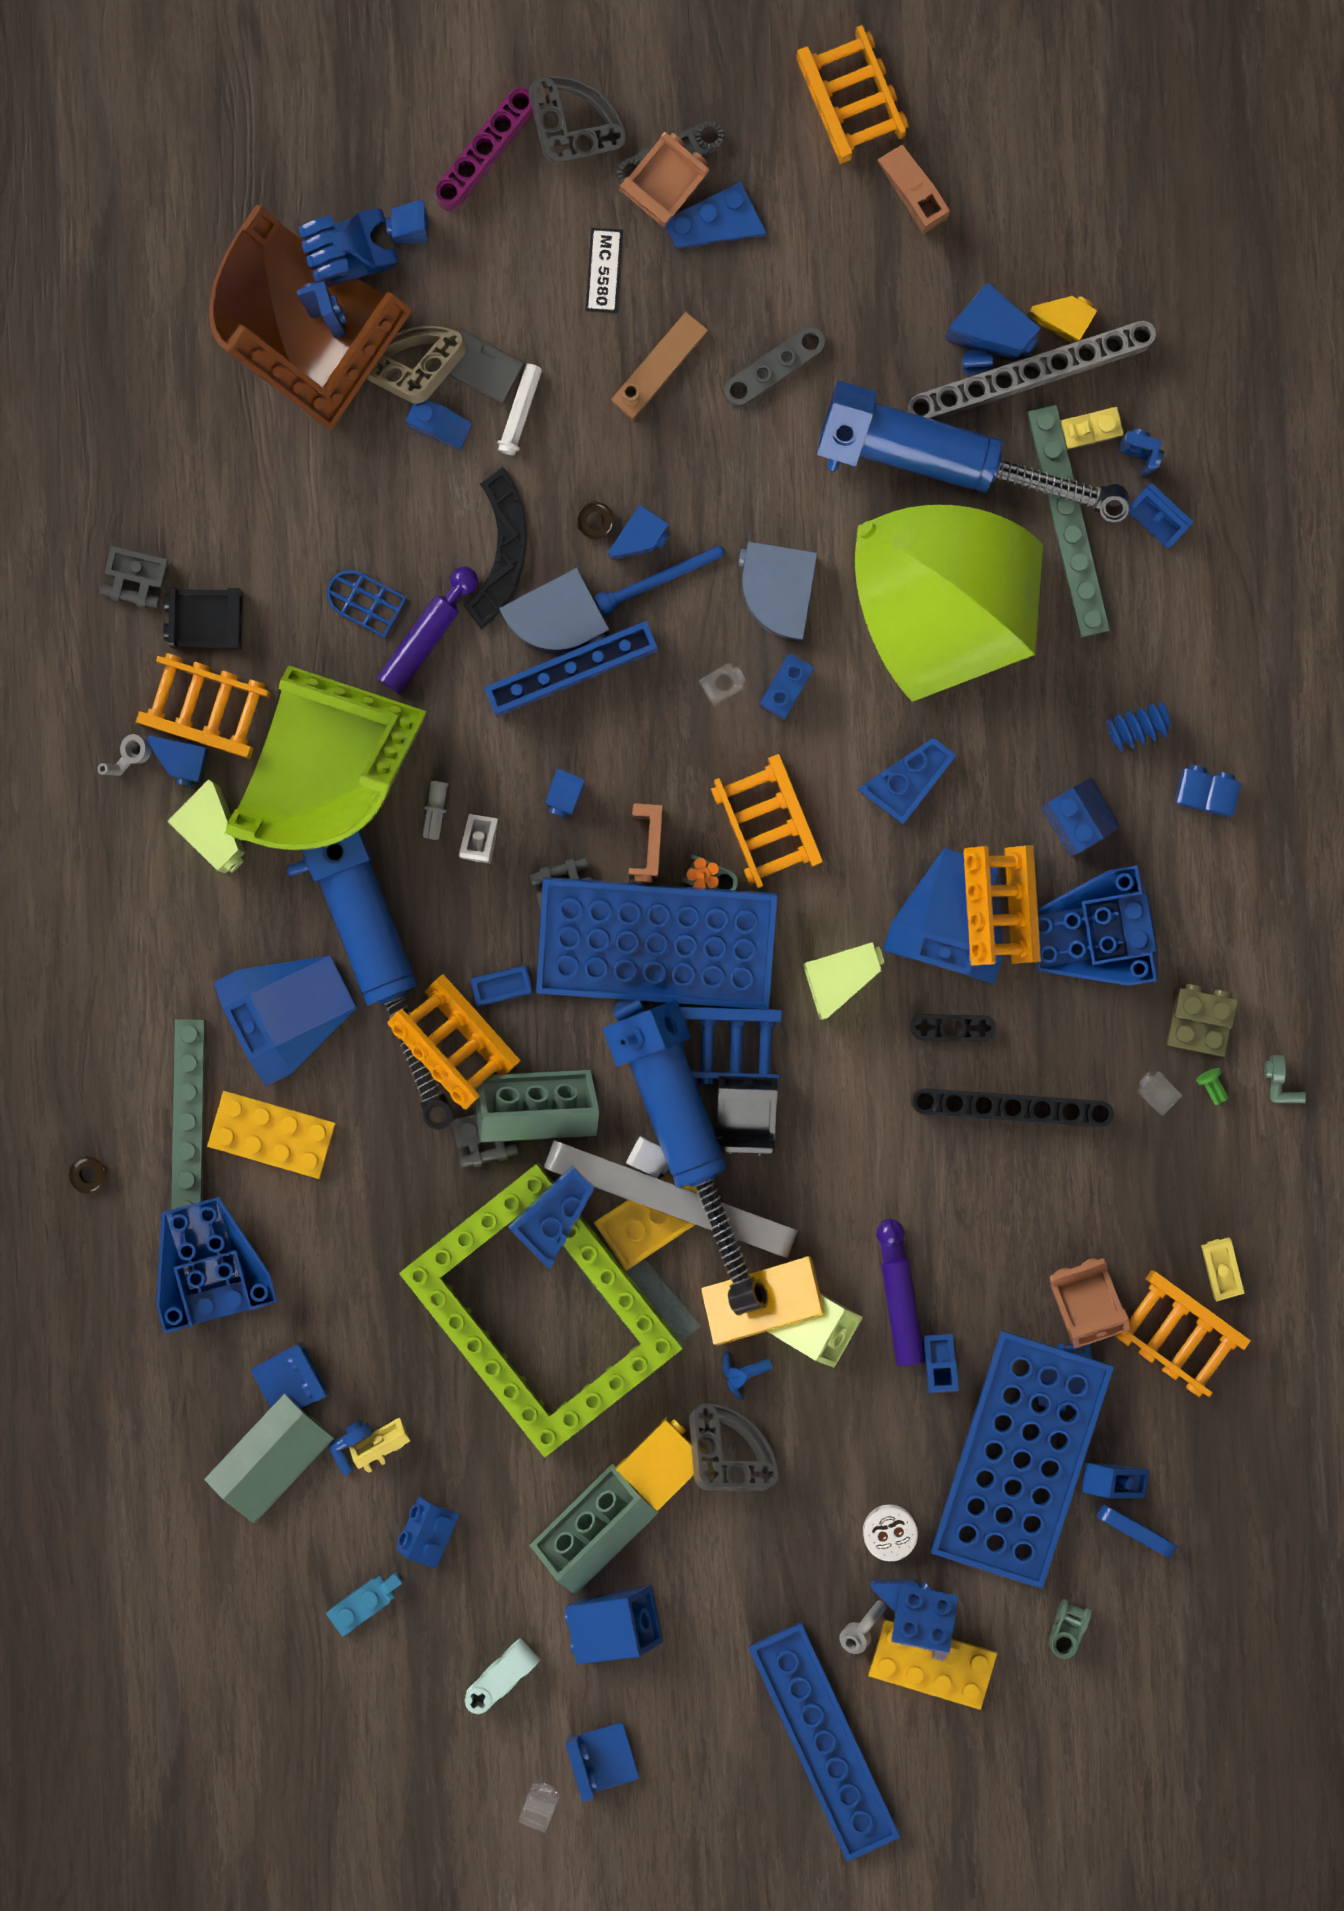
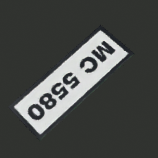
(604, 270)

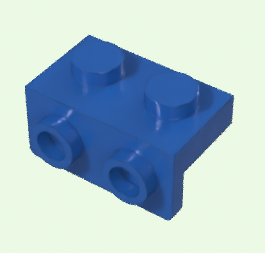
(319, 301)
(1142, 446)
(426, 1532)

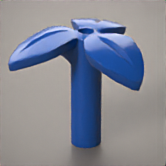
(738, 1377)

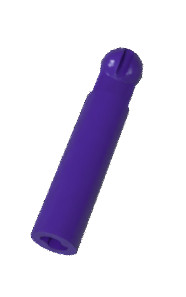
(427, 631)
(900, 1294)

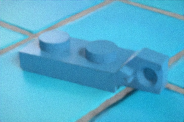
(363, 1603)

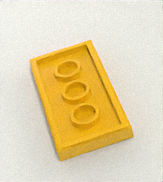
(638, 1230)
(791, 1299)

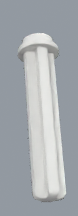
(519, 410)

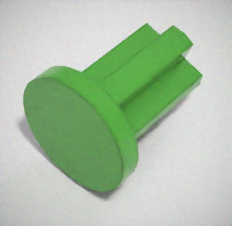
(1213, 1085)

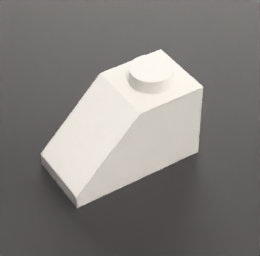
(479, 839)
(648, 1157)

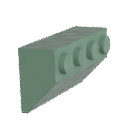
(537, 1106)
(592, 1530)

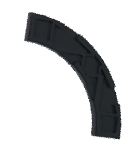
(509, 553)

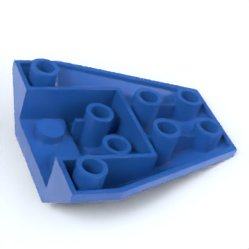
(935, 920)
(1101, 931)
(284, 1011)
(207, 1267)

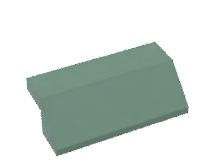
(269, 1459)

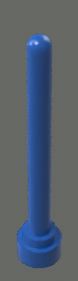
(609, 601)

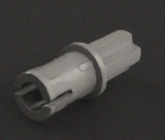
(434, 810)

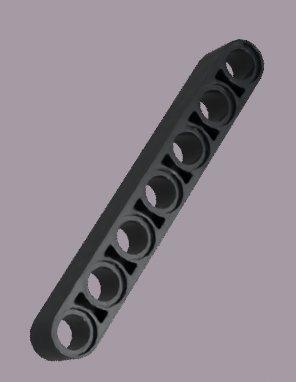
(1025, 1112)

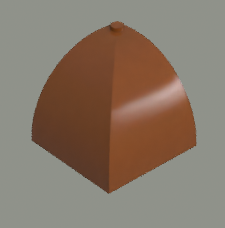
(271, 333)

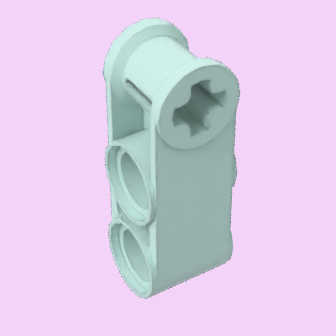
(501, 1676)

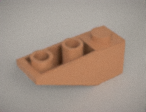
(914, 189)

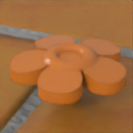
(704, 874)

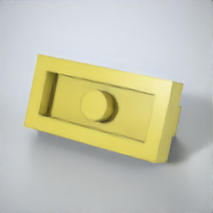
(1091, 428)
(1222, 1269)
(379, 1443)

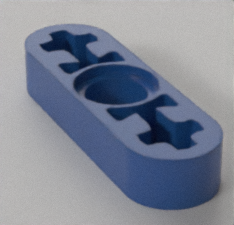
(1136, 1530)

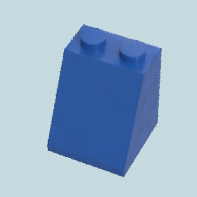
(994, 326)
(1080, 817)
(614, 1625)

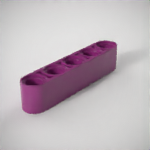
(482, 163)

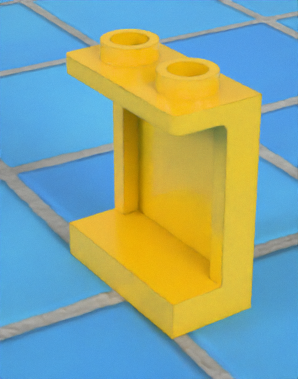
(660, 1463)

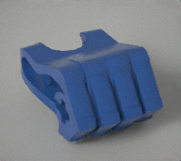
(345, 249)

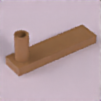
(659, 365)

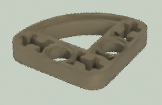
(411, 379)

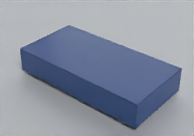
(501, 985)

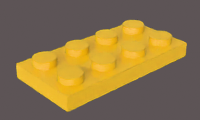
(271, 1134)
(958, 1678)

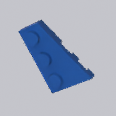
(908, 781)

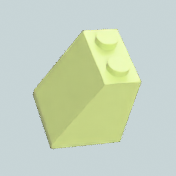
(204, 824)
(841, 975)
(822, 1336)

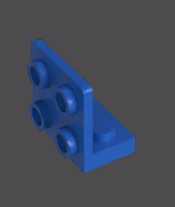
(290, 1374)
(925, 1620)
(601, 1759)

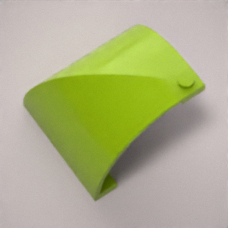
(947, 593)
(323, 763)

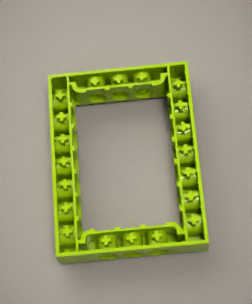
(602, 1268)

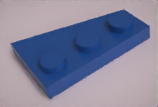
(715, 219)
(550, 1218)

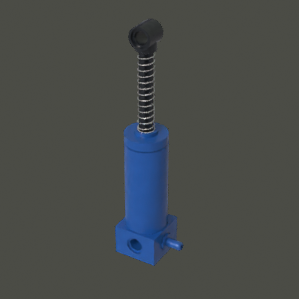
(939, 450)
(370, 942)
(683, 1127)

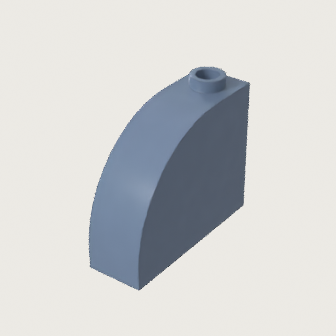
(778, 587)
(556, 616)

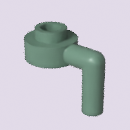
(1275, 1070)

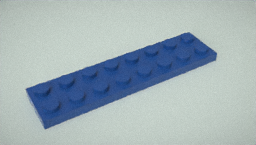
(824, 1741)

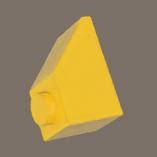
(1064, 317)

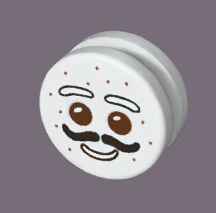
(890, 1532)

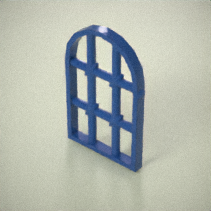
(369, 611)

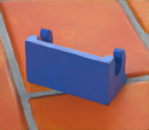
(1159, 516)

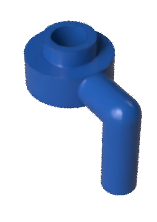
(355, 1433)

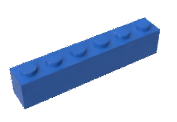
(571, 669)

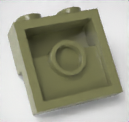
(1201, 1020)

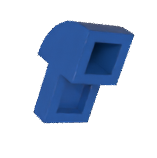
(940, 1363)

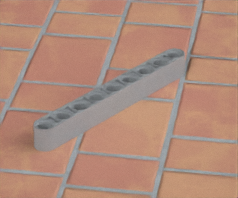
(1042, 363)
(667, 1198)

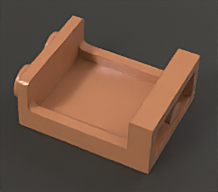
(665, 178)
(654, 814)
(1088, 1302)

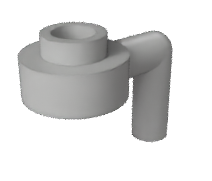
(129, 755)
(860, 1631)

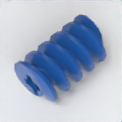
(1138, 726)

